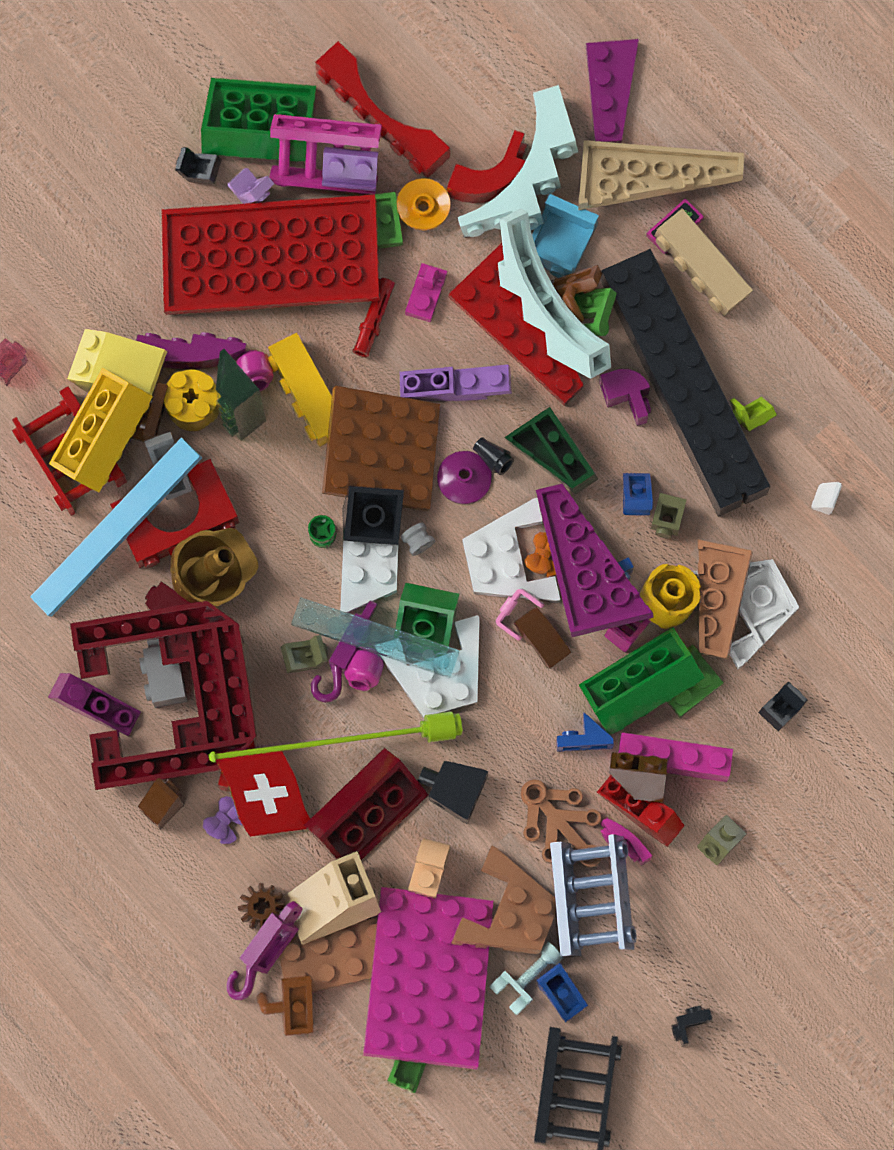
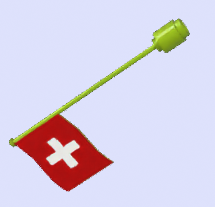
(267, 788)

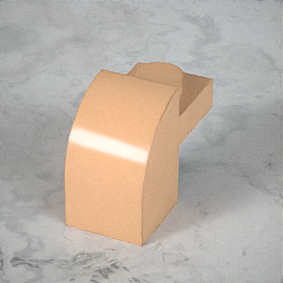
(429, 868)

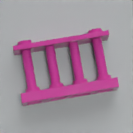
(314, 131)

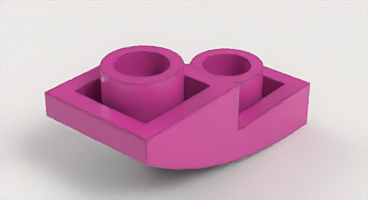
(636, 849)

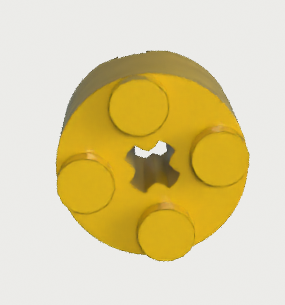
(202, 410)
(671, 594)

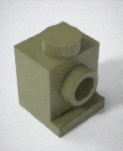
(668, 506)

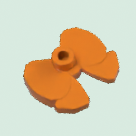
(539, 560)

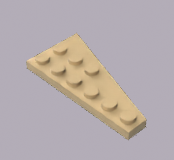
(634, 172)

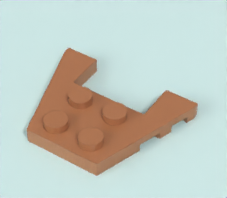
(522, 913)

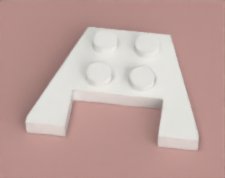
(496, 558)
(764, 608)
(437, 693)

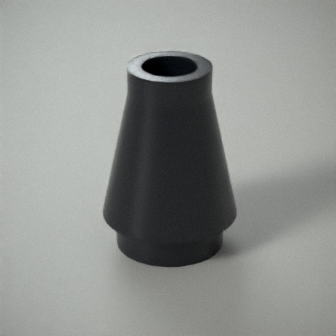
(494, 456)

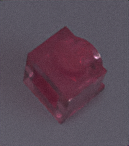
(17, 354)

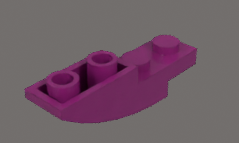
(200, 354)

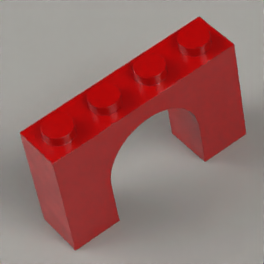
(214, 514)

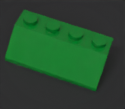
(641, 681)

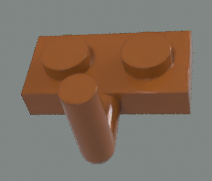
(581, 281)
(295, 1005)

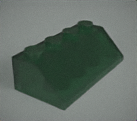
(237, 398)

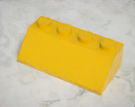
(101, 430)

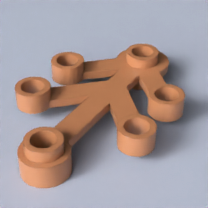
(556, 818)

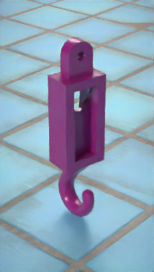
(339, 662)
(265, 948)

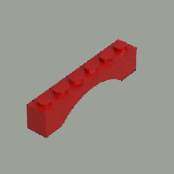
(419, 146)

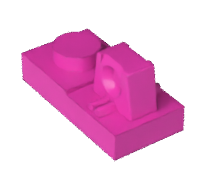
(426, 292)

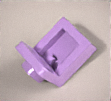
(249, 188)

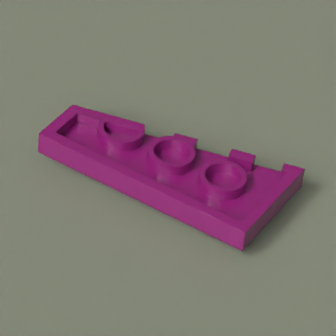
(610, 80)

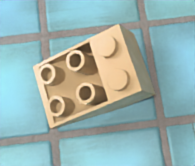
(334, 898)

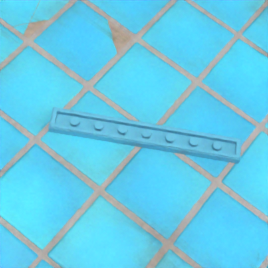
(116, 527)

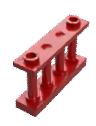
(67, 406)

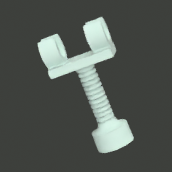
(549, 955)

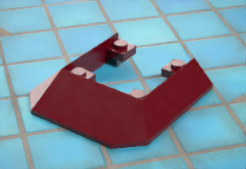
(220, 679)

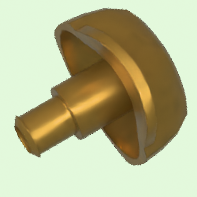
(212, 566)

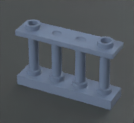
(567, 885)

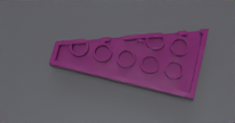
(588, 575)

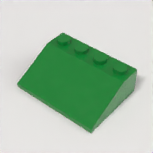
(241, 117)

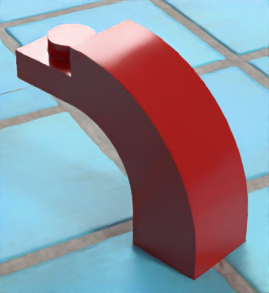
(485, 185)

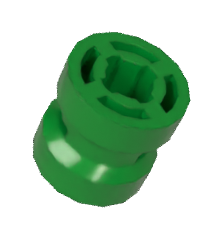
(322, 526)

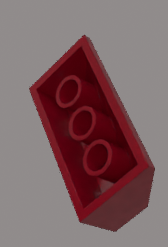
(367, 807)

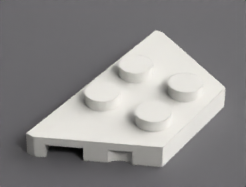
(367, 573)

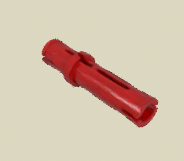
(370, 327)

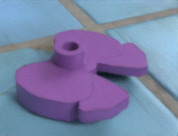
(218, 826)

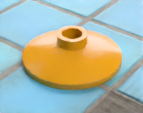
(423, 192)

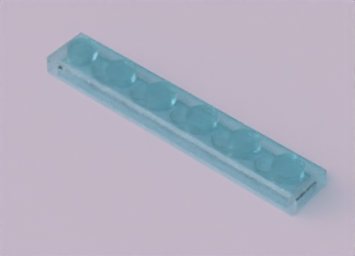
(375, 637)

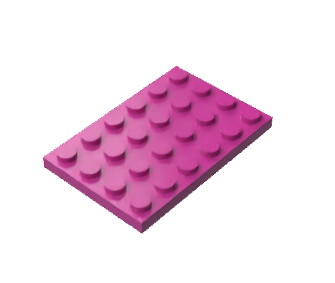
(422, 986)

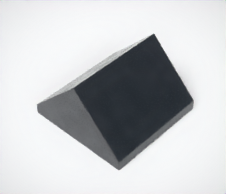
(372, 515)

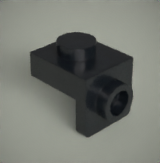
(197, 167)
(783, 706)
(693, 1017)

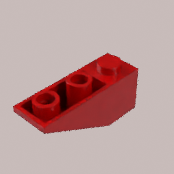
(650, 816)

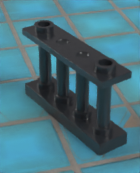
(554, 1072)

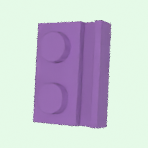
(349, 168)

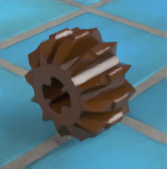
(254, 901)

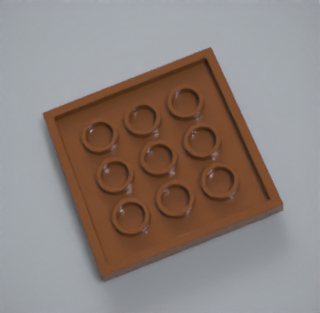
(381, 445)

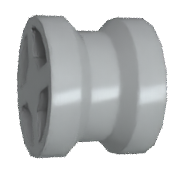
(417, 539)

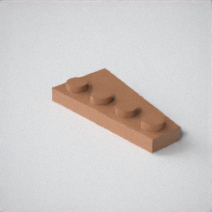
(722, 585)

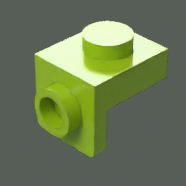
(754, 414)

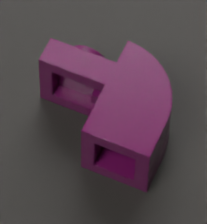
(625, 386)

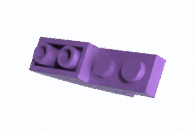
(455, 385)

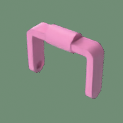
(509, 605)

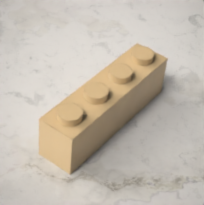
(702, 262)

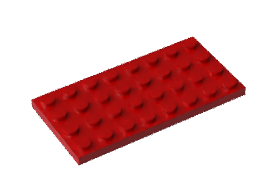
(270, 255)

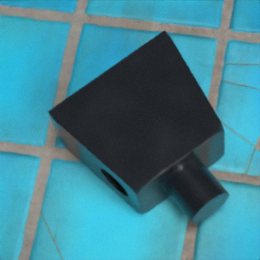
(455, 788)

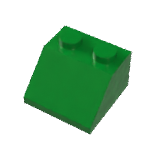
(427, 613)

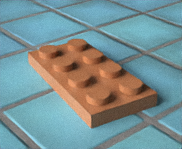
(334, 958)

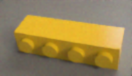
(304, 384)

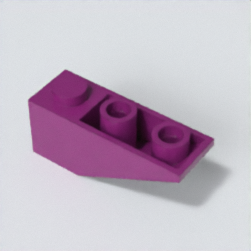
(93, 703)

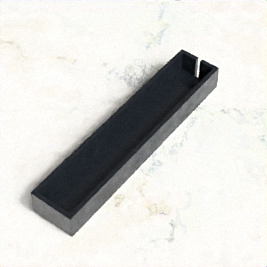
(685, 383)

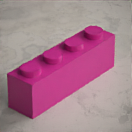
(683, 757)

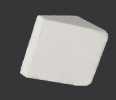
(826, 497)

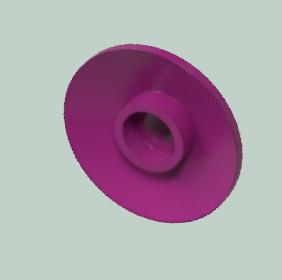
(464, 490)

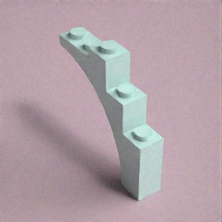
(538, 176)
(542, 306)

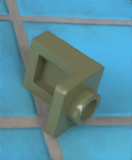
(304, 654)
(721, 840)

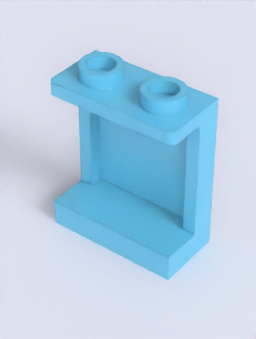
(563, 235)

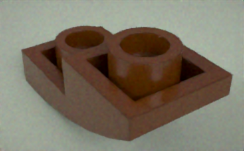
(542, 637)

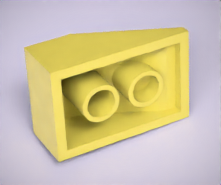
(122, 356)

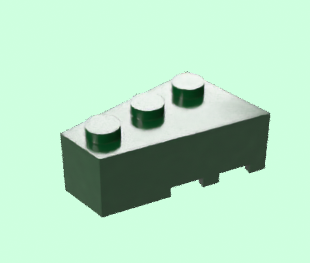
(553, 450)

